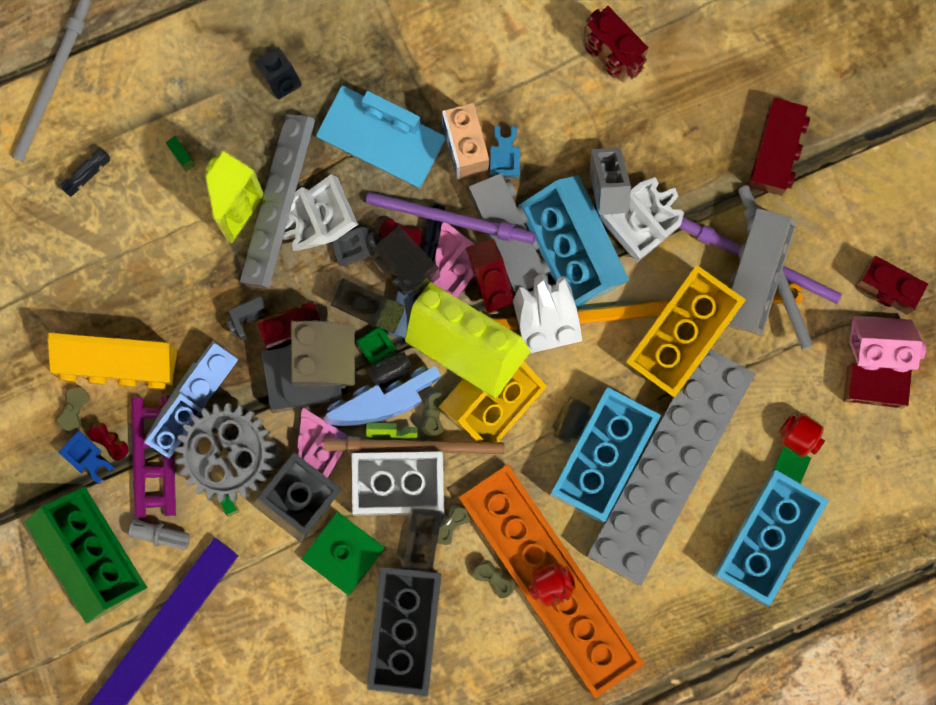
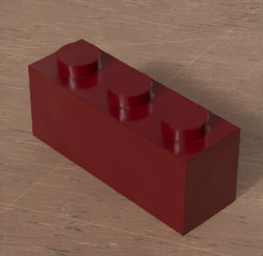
(779, 147)

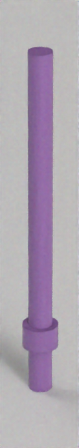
(504, 231)
(707, 235)

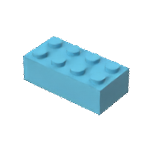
(605, 455)
(770, 538)

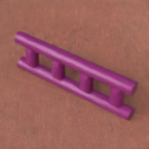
(141, 471)

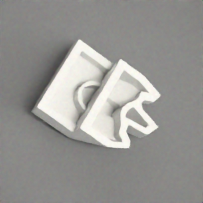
(319, 215)
(647, 221)
(547, 315)

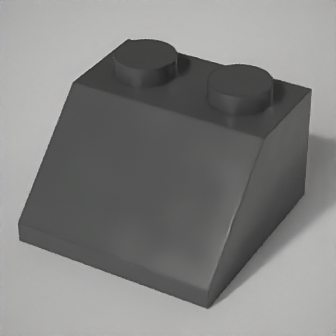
(297, 497)

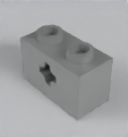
(609, 181)

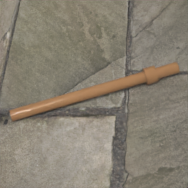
(355, 445)

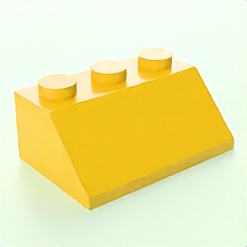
(491, 418)

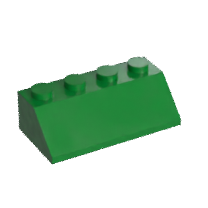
(85, 554)

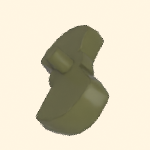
(69, 418)
(431, 424)
(457, 516)
(486, 572)

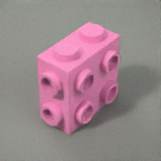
(886, 343)

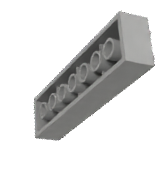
(669, 468)

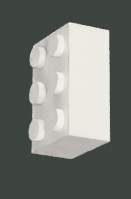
(396, 482)

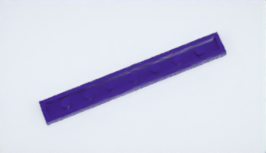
(167, 625)

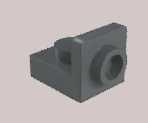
(356, 245)
(246, 312)

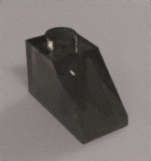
(419, 538)

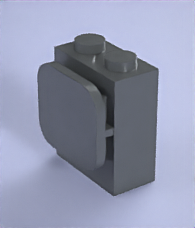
(281, 391)

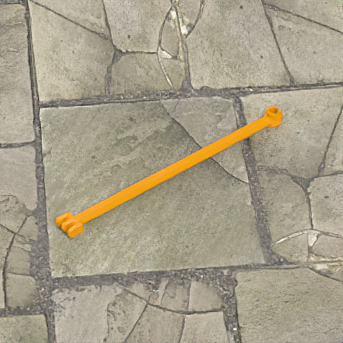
(628, 311)

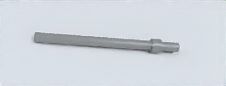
(74, 27)
(783, 286)

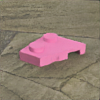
(453, 261)
(311, 443)

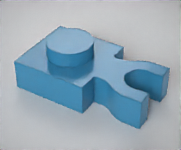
(504, 157)

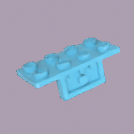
(381, 135)

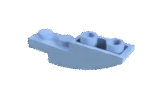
(189, 398)
(374, 406)

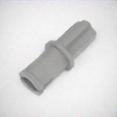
(159, 534)

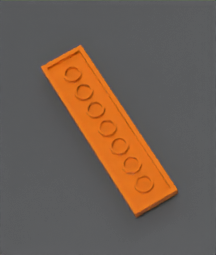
(528, 542)

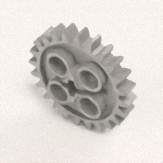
(200, 465)

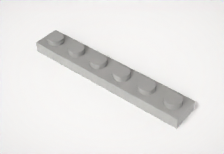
(277, 201)

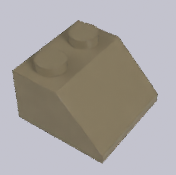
(323, 354)

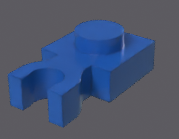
(84, 455)

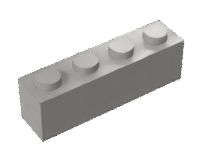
(495, 204)
(761, 268)

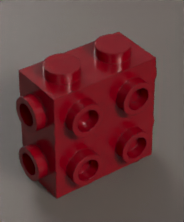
(614, 44)

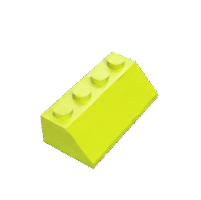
(232, 193)
(465, 340)

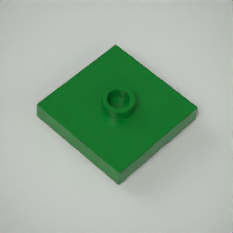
(343, 553)

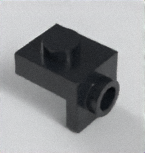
(278, 73)

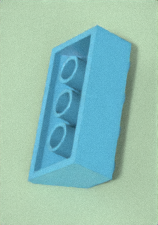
(574, 239)

